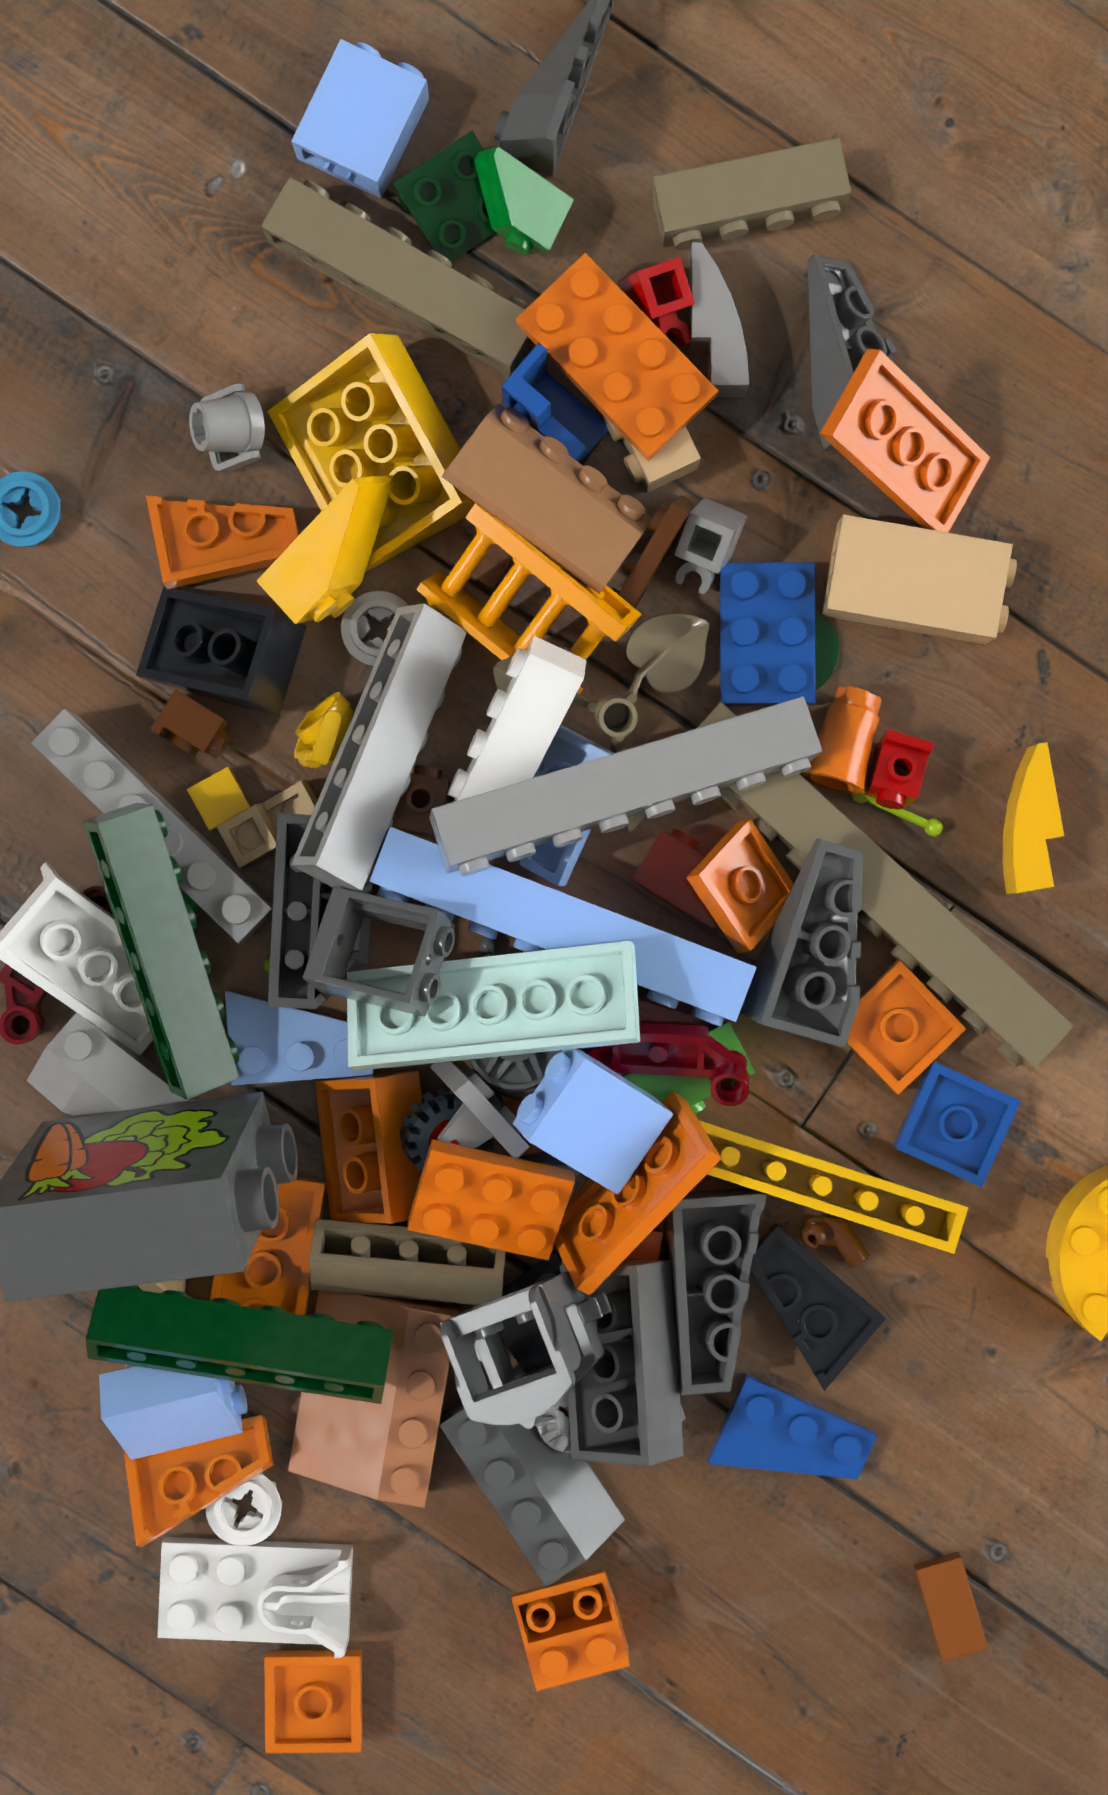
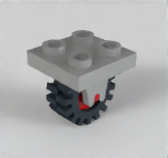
(463, 1116)

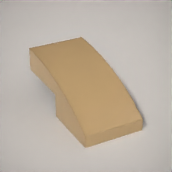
(254, 830)

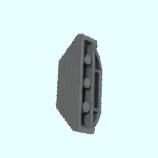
(296, 918)

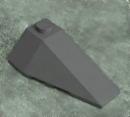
(550, 98)

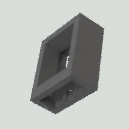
(338, 936)

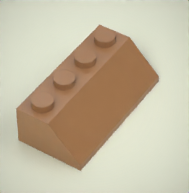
(548, 496)

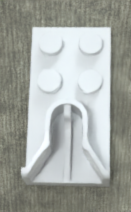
(77, 957)
(256, 1592)

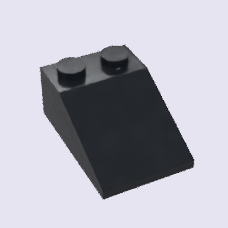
(222, 649)

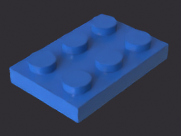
(766, 633)

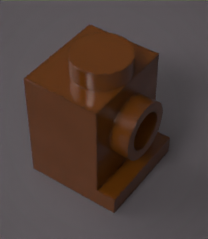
(193, 726)
(415, 819)

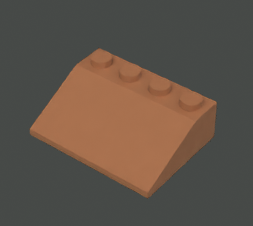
(386, 1446)

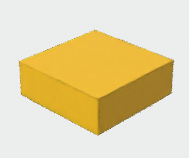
(219, 798)

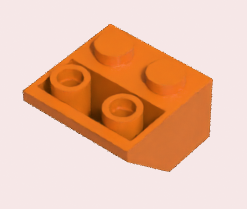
(571, 1630)

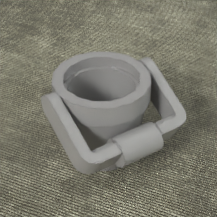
(228, 423)

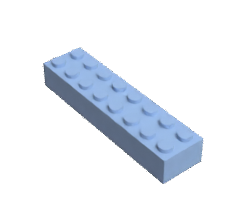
(553, 920)

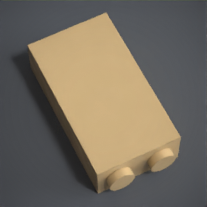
(918, 580)

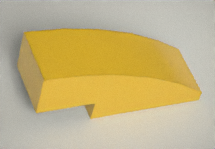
(1029, 821)

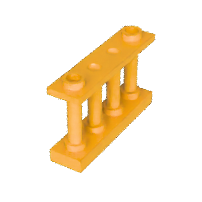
(605, 612)

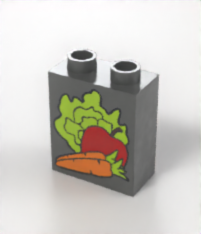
(142, 1196)

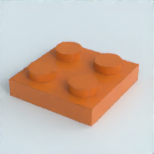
(742, 885)
(901, 1027)
(313, 1701)

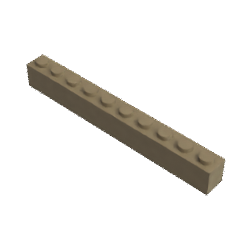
(909, 918)

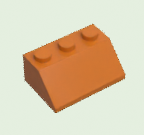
(362, 1145)

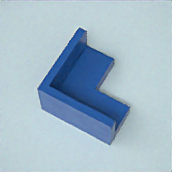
(551, 407)

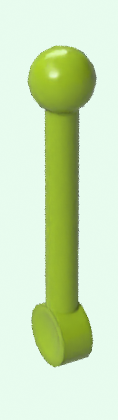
(932, 827)

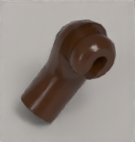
(834, 1233)

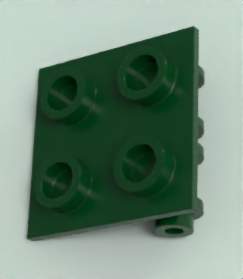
(448, 199)

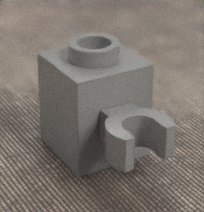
(708, 541)

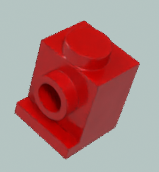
(903, 752)

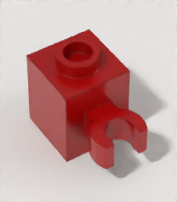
(660, 294)

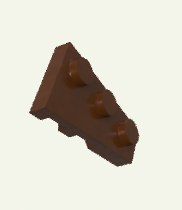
(642, 562)

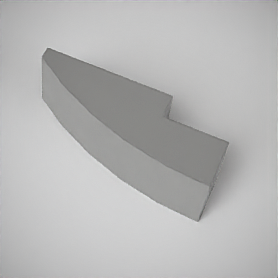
(716, 325)

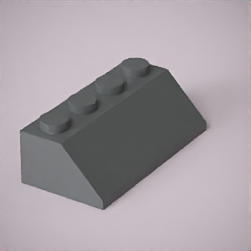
(631, 1396)
(541, 1494)

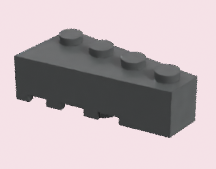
(711, 1256)

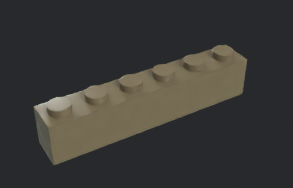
(397, 275)

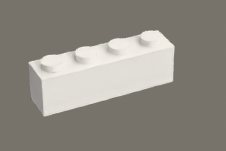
(522, 719)

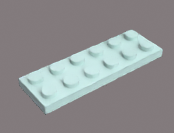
(501, 1007)

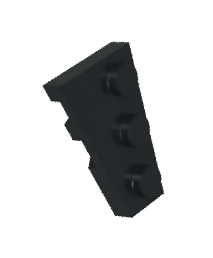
(814, 1304)

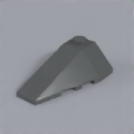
(838, 333)
(810, 957)

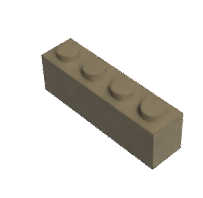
(751, 194)
(402, 1264)

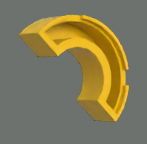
(1080, 1252)

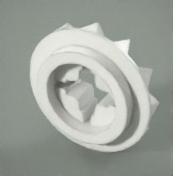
(254, 1526)

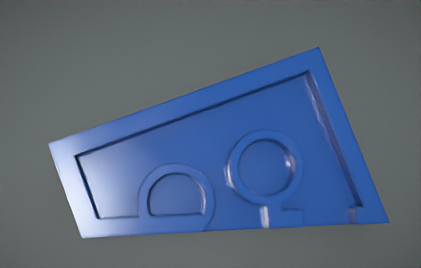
(788, 1434)

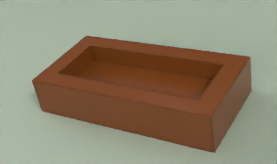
(950, 1606)

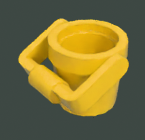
(323, 731)

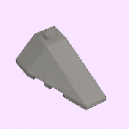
(96, 1074)

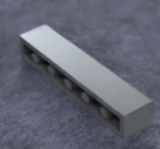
(380, 748)
(115, 784)

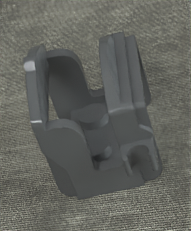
(532, 1394)

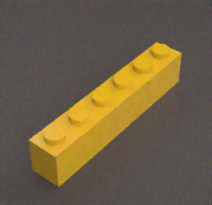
(836, 1189)

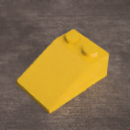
(330, 554)

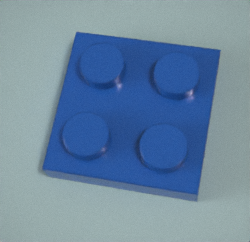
(956, 1123)

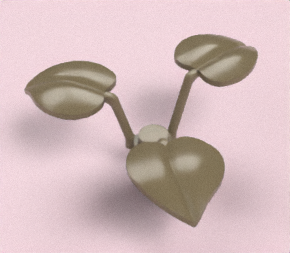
(670, 656)

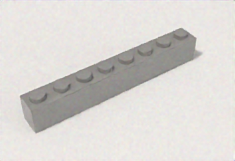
(625, 785)

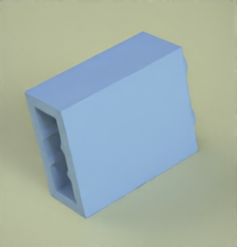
(361, 117)
(591, 1118)
(168, 1410)

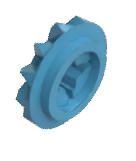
(43, 497)

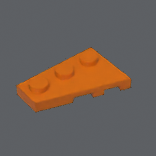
(186, 1480)

